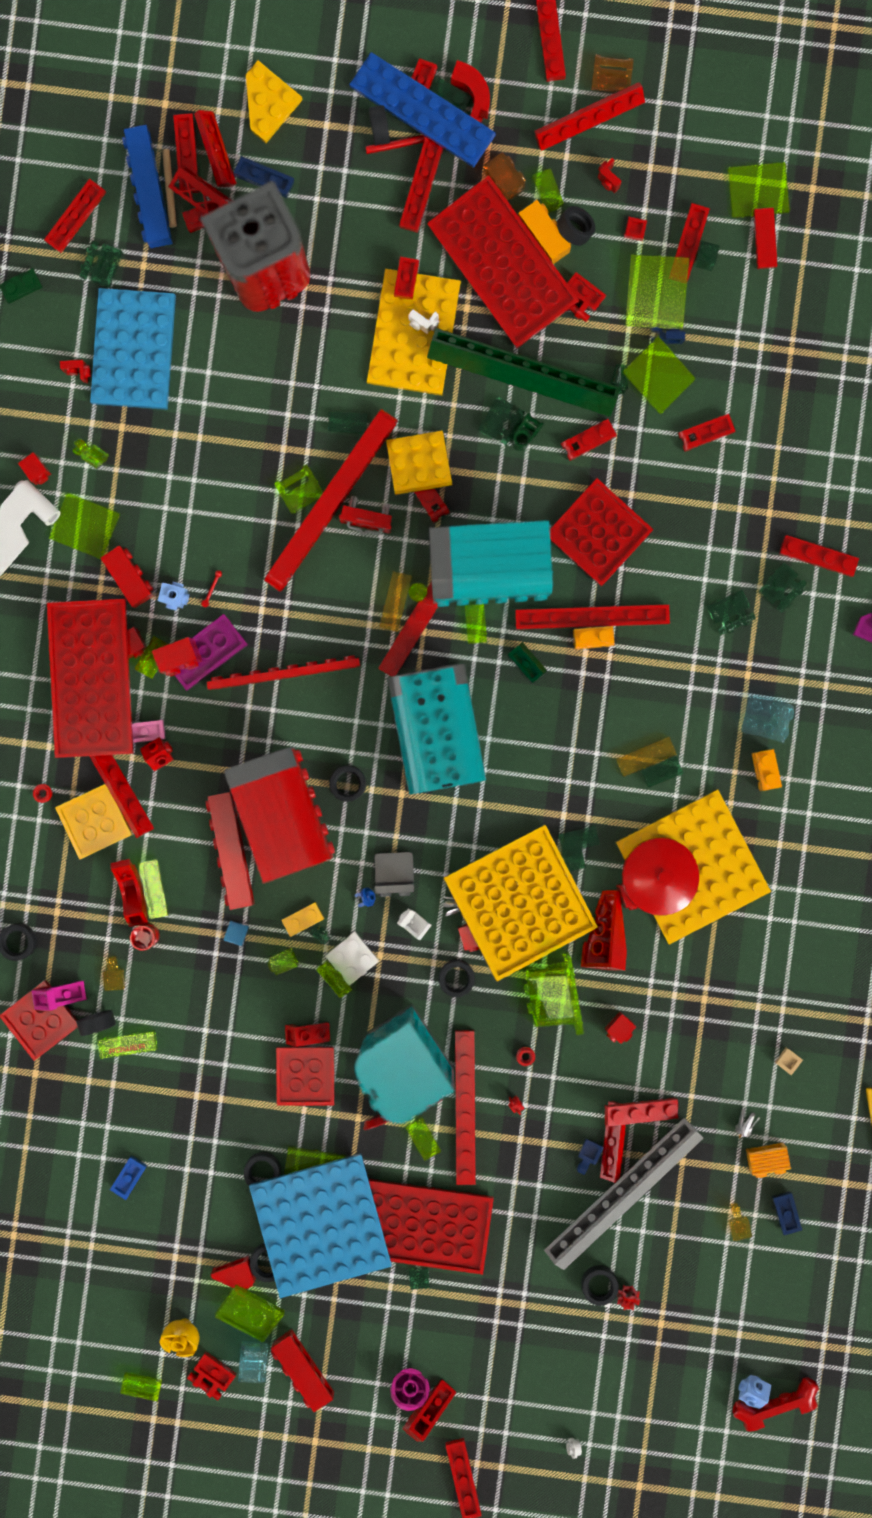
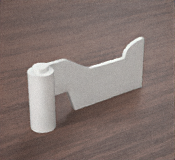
(13, 512)

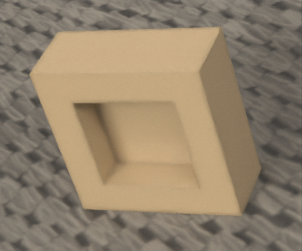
(788, 1061)

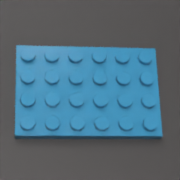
(133, 348)

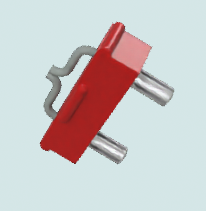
(366, 519)

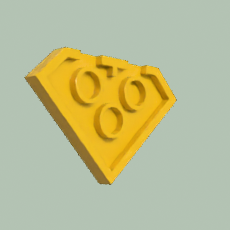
(268, 101)

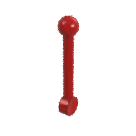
(205, 603)

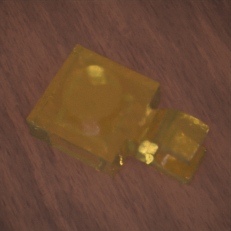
(113, 977)
(739, 1225)

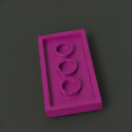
(216, 645)

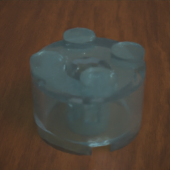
(252, 1362)

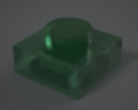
(320, 934)
(419, 1278)

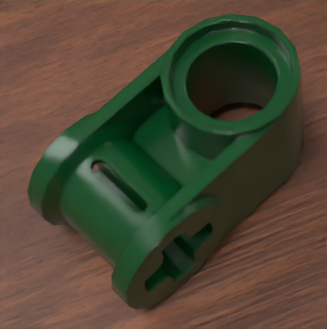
(528, 429)

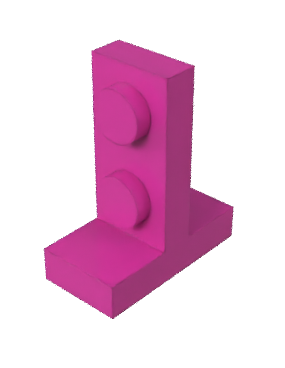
(58, 996)

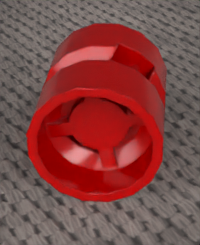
(144, 936)

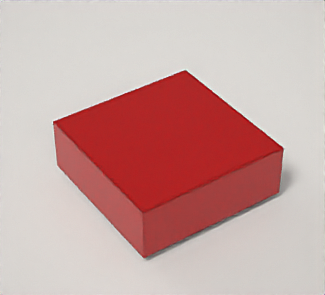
(635, 228)

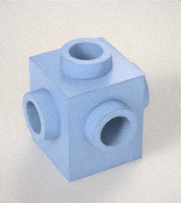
(168, 591)
(754, 1391)

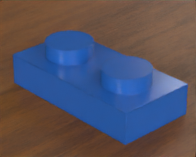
(128, 1177)

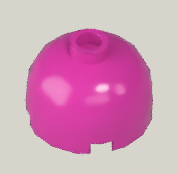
(409, 1389)

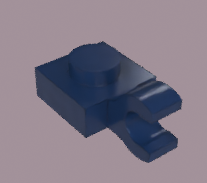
(673, 336)
(589, 1153)

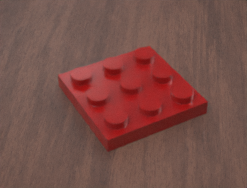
(38, 1029)
(305, 1076)

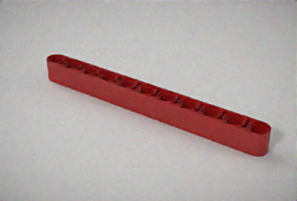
(331, 500)

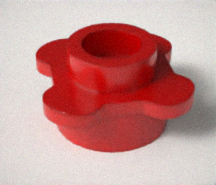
(516, 1105)

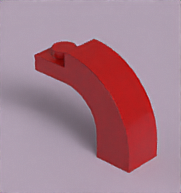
(473, 83)
(132, 892)

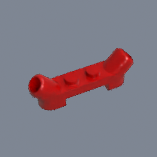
(803, 1399)

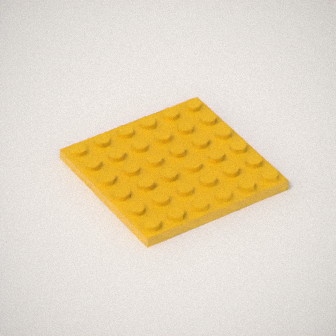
(725, 864)
(520, 902)

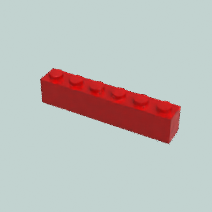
(230, 850)

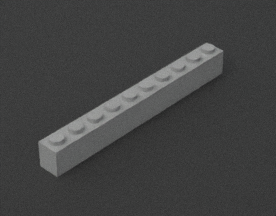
(623, 1194)

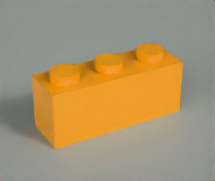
(545, 231)

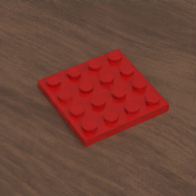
(599, 532)

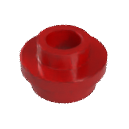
(36, 793)
(525, 1062)

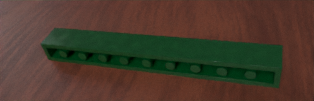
(523, 372)

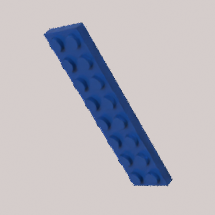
(422, 109)

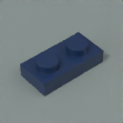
(787, 1213)

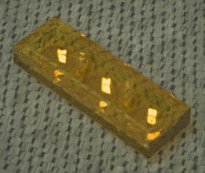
(395, 601)
(646, 756)

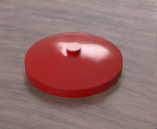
(660, 876)

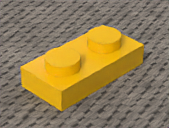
(302, 919)

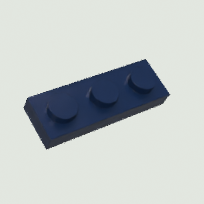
(261, 175)

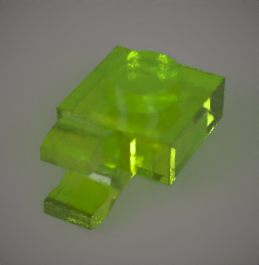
(90, 454)

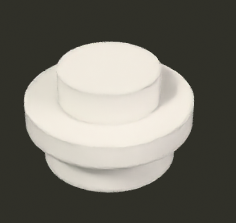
(573, 1448)

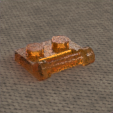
(611, 79)

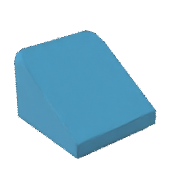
(236, 933)

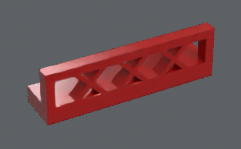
(201, 185)

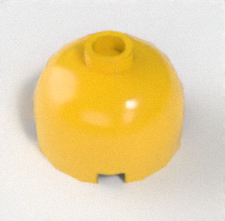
(180, 1337)

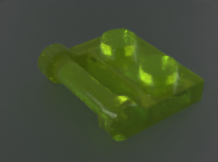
(302, 494)

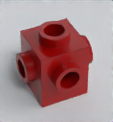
(157, 753)

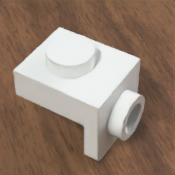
(419, 322)
(414, 923)

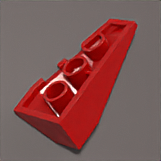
(607, 943)

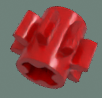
(628, 1297)

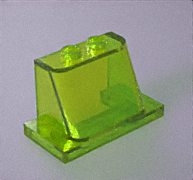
(554, 995)

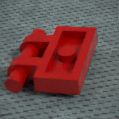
(587, 294)
(215, 1372)

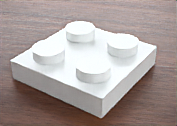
(352, 958)

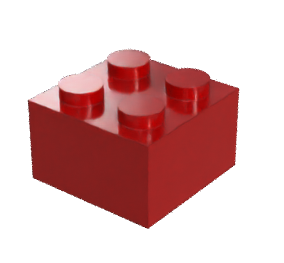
(177, 656)

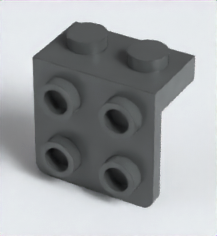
(394, 874)

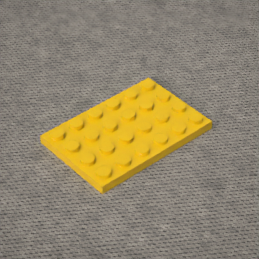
(399, 349)

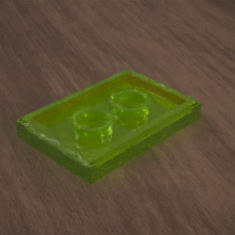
(249, 1313)

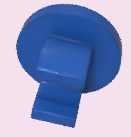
(367, 896)

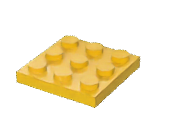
(419, 462)
(93, 821)

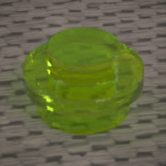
(417, 592)

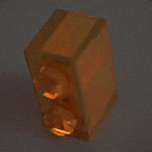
(505, 176)

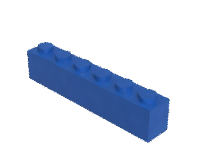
(148, 186)

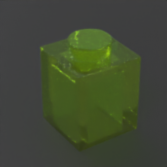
(282, 961)

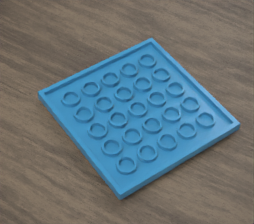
(320, 1225)

